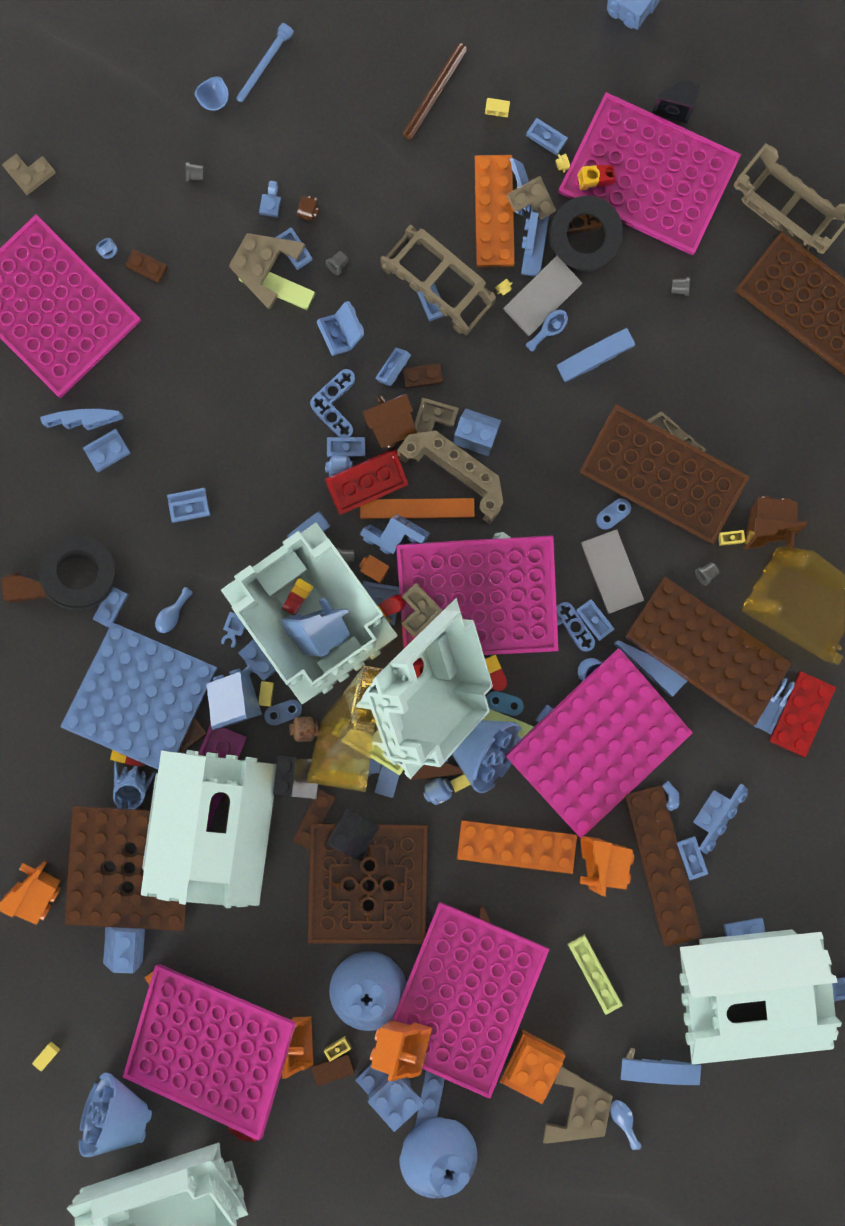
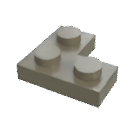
(28, 177)
(532, 193)
(432, 412)
(424, 610)

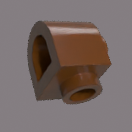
(308, 208)

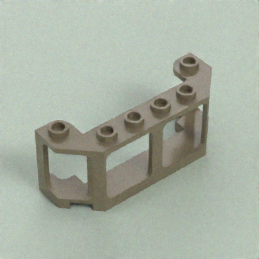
(778, 218)
(448, 260)
(459, 465)

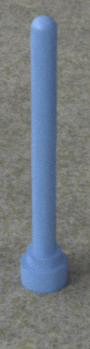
(284, 33)

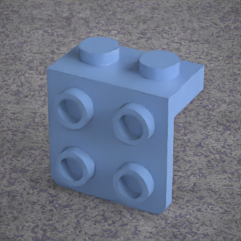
(341, 330)

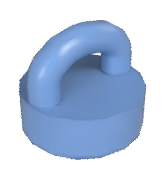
(106, 246)

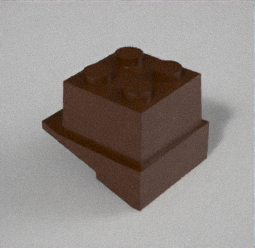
(390, 420)
(771, 522)

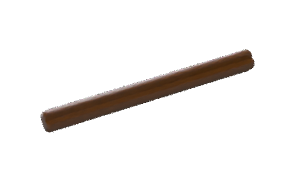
(434, 91)

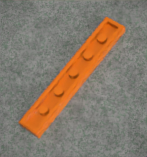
(418, 508)

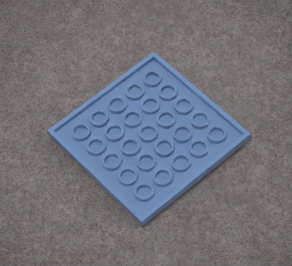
(138, 696)

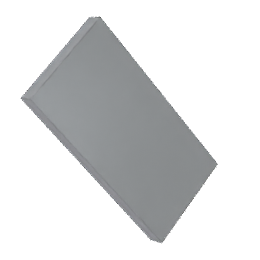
(542, 295)
(612, 571)

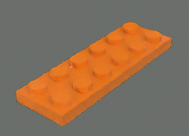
(494, 211)
(517, 846)

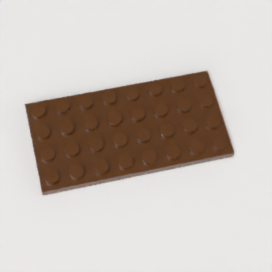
(800, 297)
(664, 474)
(708, 651)

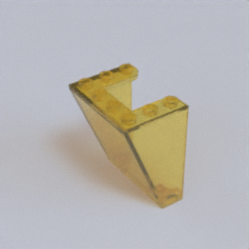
(802, 601)
(346, 739)

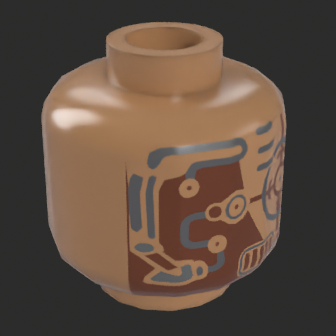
(303, 729)

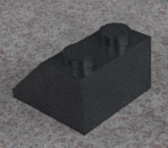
(677, 101)
(292, 778)
(352, 834)

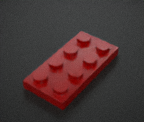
(366, 481)
(802, 714)

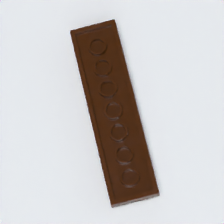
(663, 866)

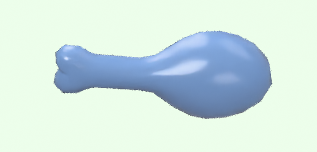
(552, 325)
(169, 616)
(624, 1118)

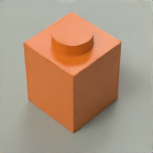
(374, 569)

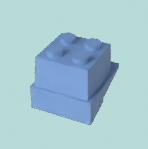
(631, 11)
(318, 630)

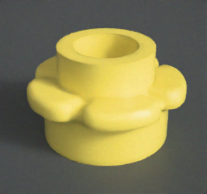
(562, 162)
(503, 287)

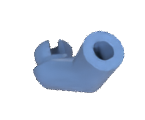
(673, 796)

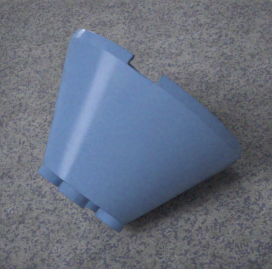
(484, 751)
(367, 974)
(112, 1118)
(438, 1158)

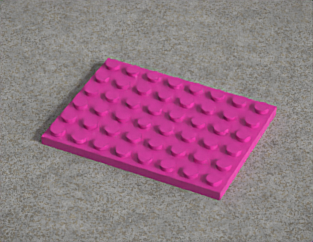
(663, 172)
(56, 308)
(497, 583)
(599, 743)
(473, 993)
(209, 1051)

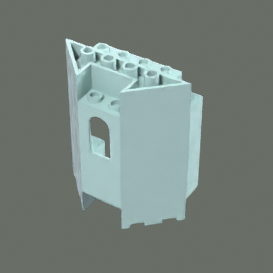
(263, 589)
(432, 714)
(199, 865)
(772, 967)
(173, 1192)

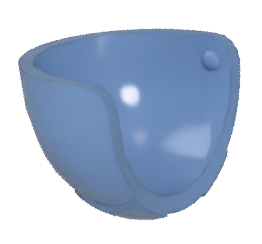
(212, 93)

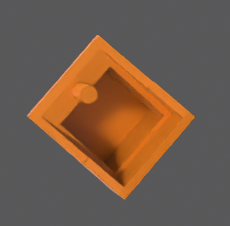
(605, 864)
(31, 897)
(301, 1048)
(400, 1049)
(532, 1067)

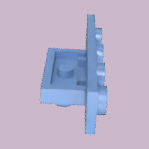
(534, 244)
(716, 814)

